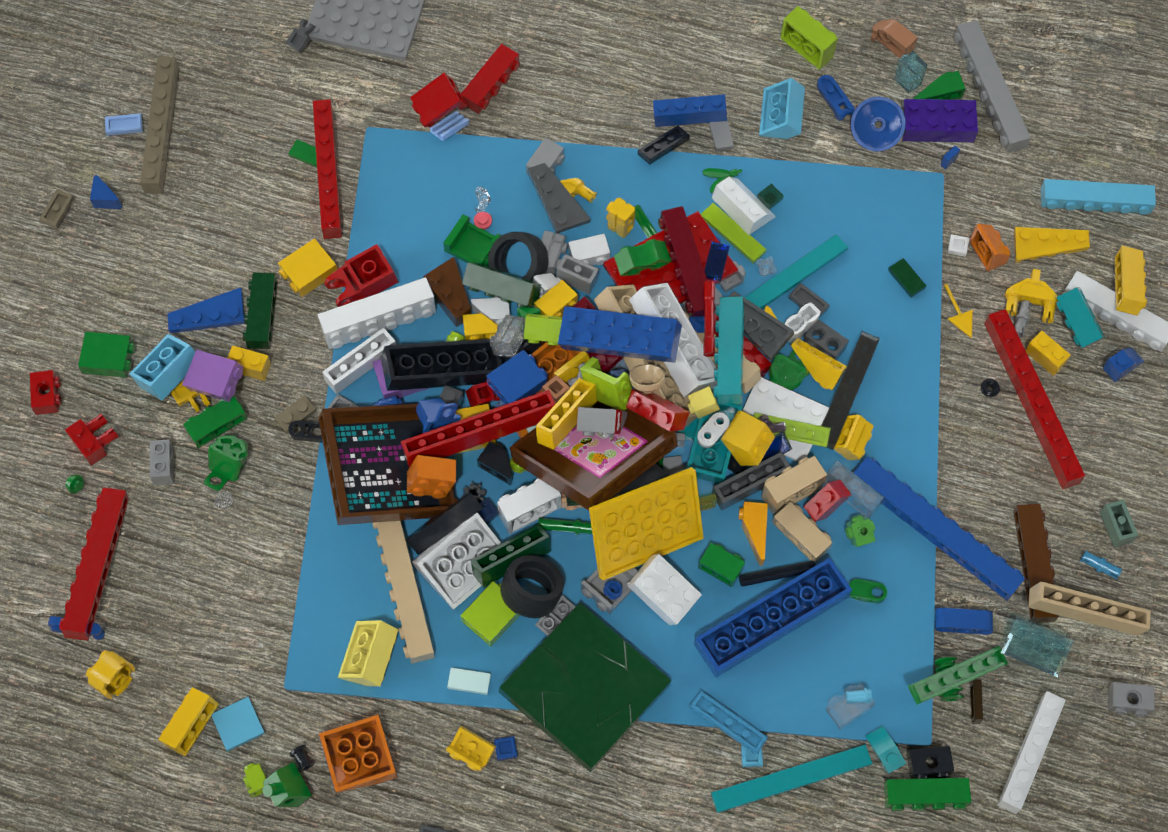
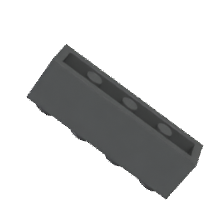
(748, 481)

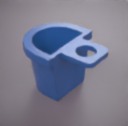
(436, 414)

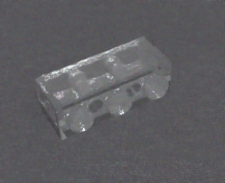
(863, 497)

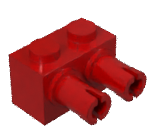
(89, 445)

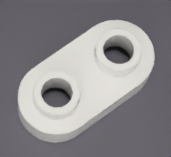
(713, 429)

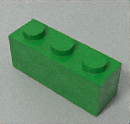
(214, 421)

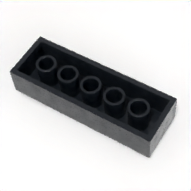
(438, 364)

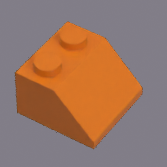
(989, 246)

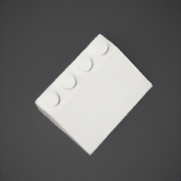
(780, 402)
(448, 561)

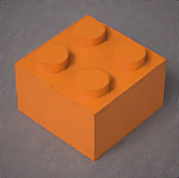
(431, 476)

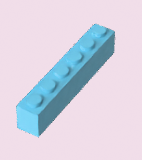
(1098, 196)

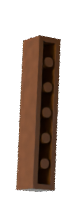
(1034, 553)

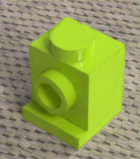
(254, 779)

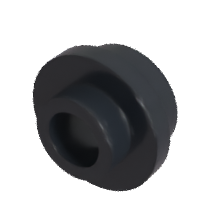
(990, 383)

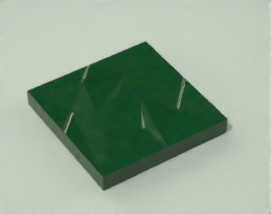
(584, 687)

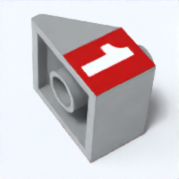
(600, 421)

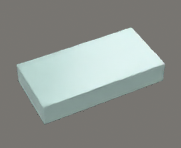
(469, 681)

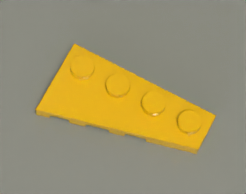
(1041, 242)

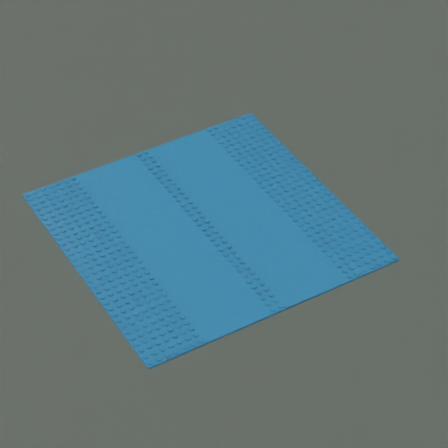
(409, 202)

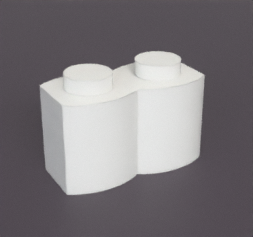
(803, 320)

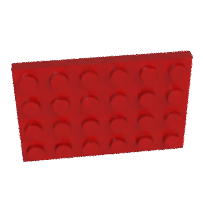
(702, 236)

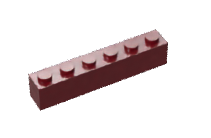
(685, 258)

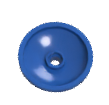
(875, 110)

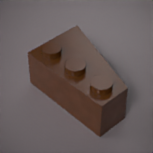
(449, 291)

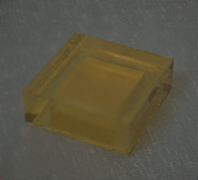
(707, 502)

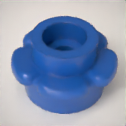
(616, 586)

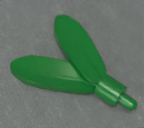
(721, 174)

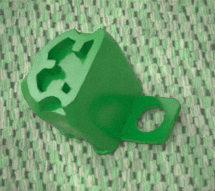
(787, 371)
(226, 460)

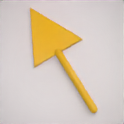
(962, 320)

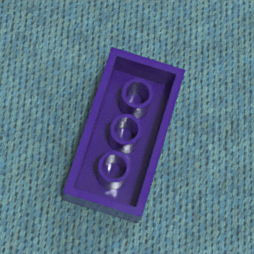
(940, 120)

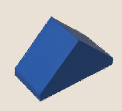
(102, 196)

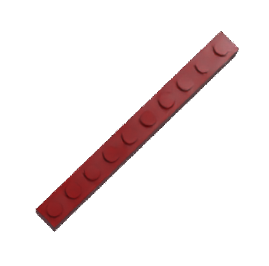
(1034, 399)

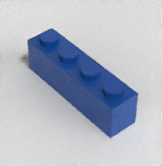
(690, 110)

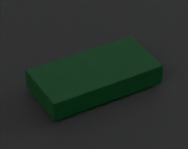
(907, 277)

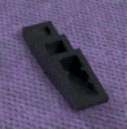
(444, 523)

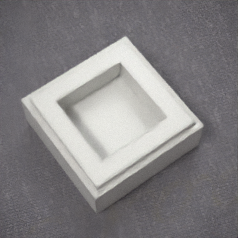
(958, 245)

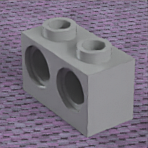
(161, 462)

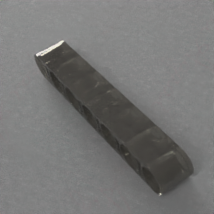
(849, 386)

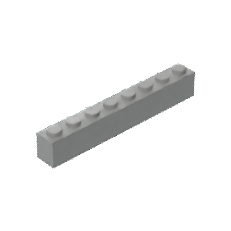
(991, 86)

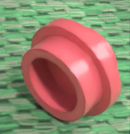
(483, 220)

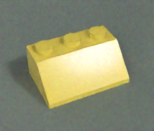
(368, 653)

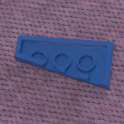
(211, 313)

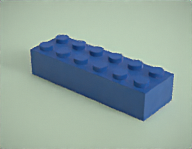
(620, 334)

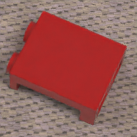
(437, 100)

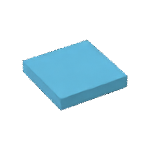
(237, 724)

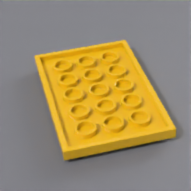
(646, 523)

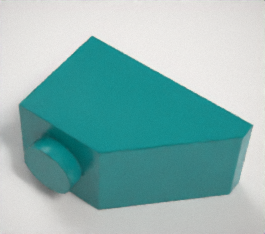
(885, 750)

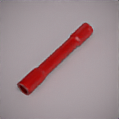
(709, 340)

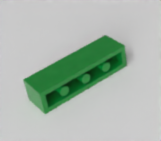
(927, 793)

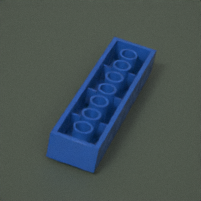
(772, 617)

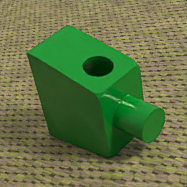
(286, 787)

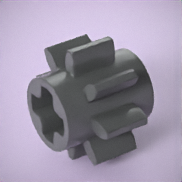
(475, 490)

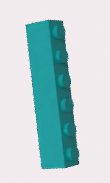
(730, 351)

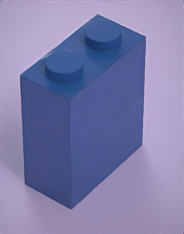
(517, 378)

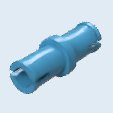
(1100, 564)

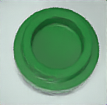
(74, 483)

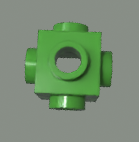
(860, 530)

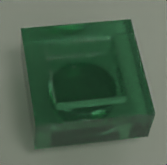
(770, 196)

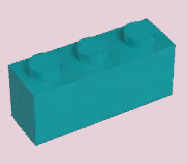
(1080, 317)

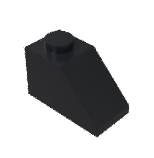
(495, 462)

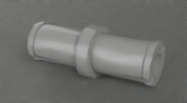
(1022, 317)

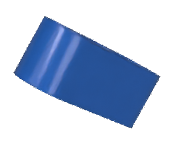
(964, 621)

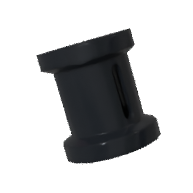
(302, 758)

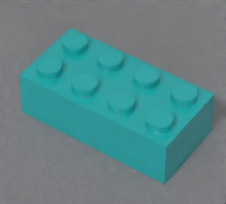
(713, 461)

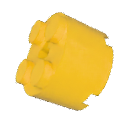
(110, 674)

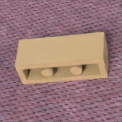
(802, 532)

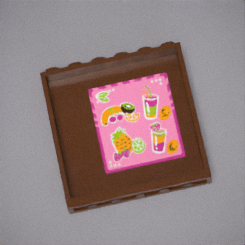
(595, 466)

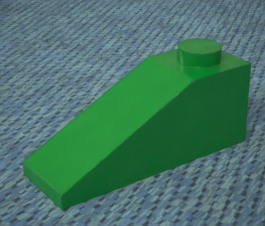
(946, 87)

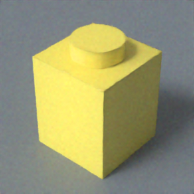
(703, 402)

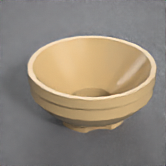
(647, 374)

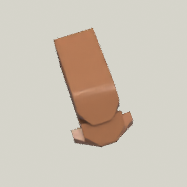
(894, 37)

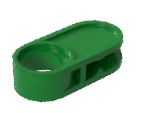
(863, 591)

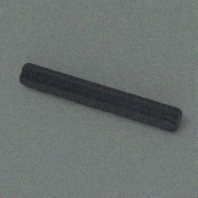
(775, 573)

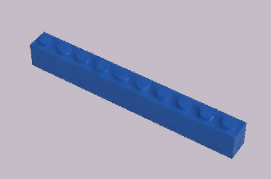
(940, 530)

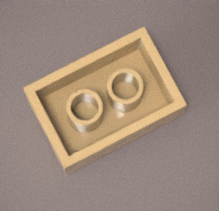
(793, 484)

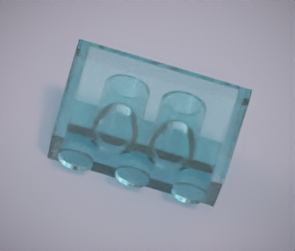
(1037, 645)

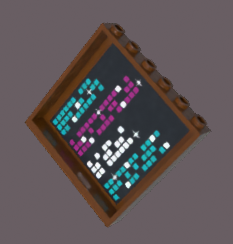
(370, 467)

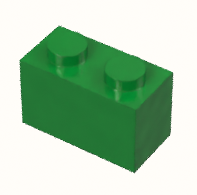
(721, 564)

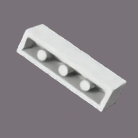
(357, 361)

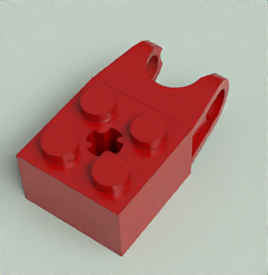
(362, 276)

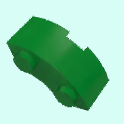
(638, 258)

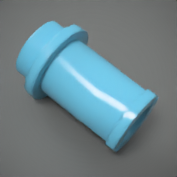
(859, 696)

